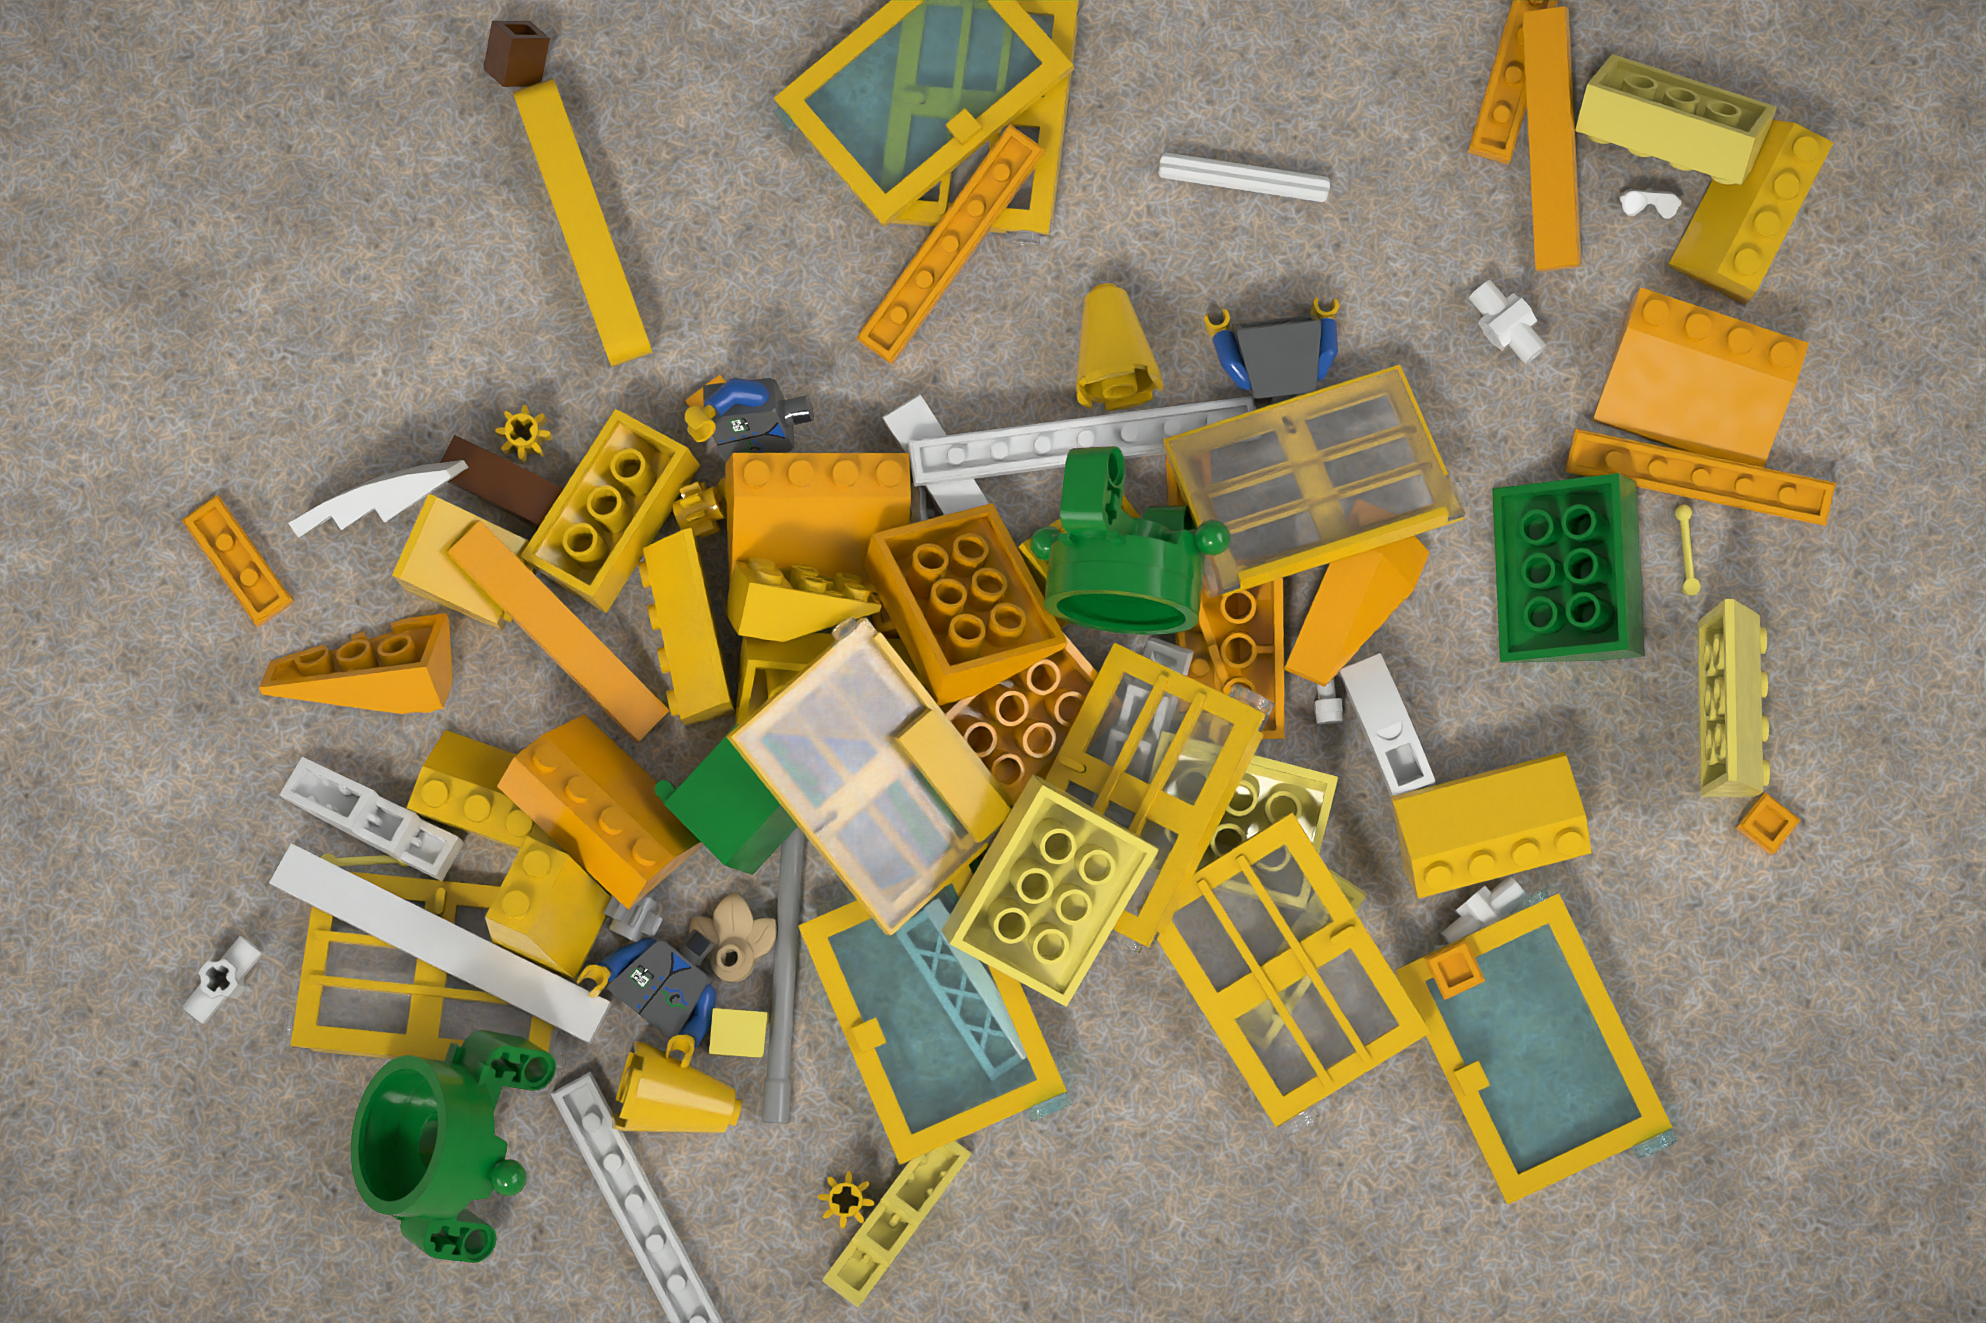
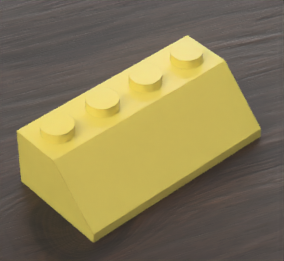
(1674, 119)

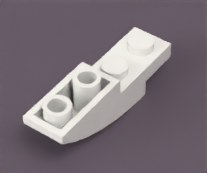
(1387, 726)

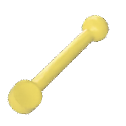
(1691, 585)
(362, 860)

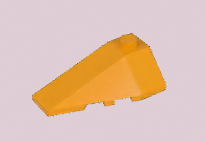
(1353, 604)
(1248, 644)
(385, 673)

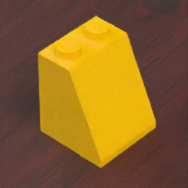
(434, 575)
(547, 910)

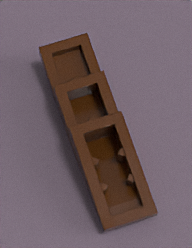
(502, 482)

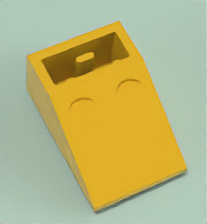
(793, 602)

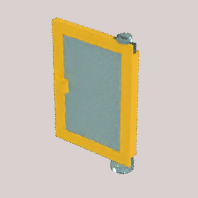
(919, 93)
(932, 1026)
(1539, 1053)

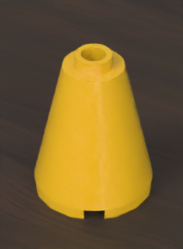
(1114, 353)
(671, 1098)

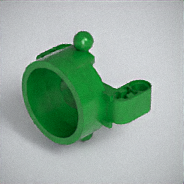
(1120, 568)
(431, 1143)

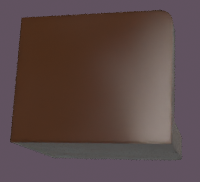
(516, 53)

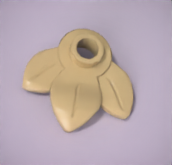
(738, 932)

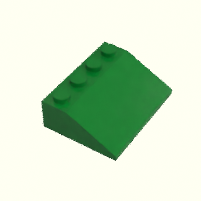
(1568, 570)

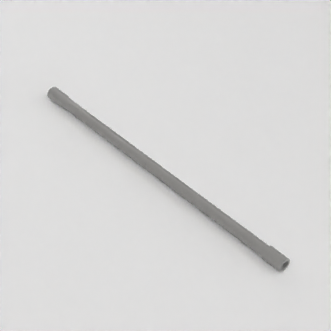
(777, 1083)

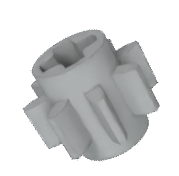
(635, 921)

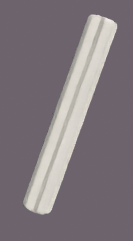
(1244, 177)

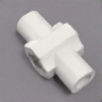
(1507, 322)
(1485, 908)
(206, 997)

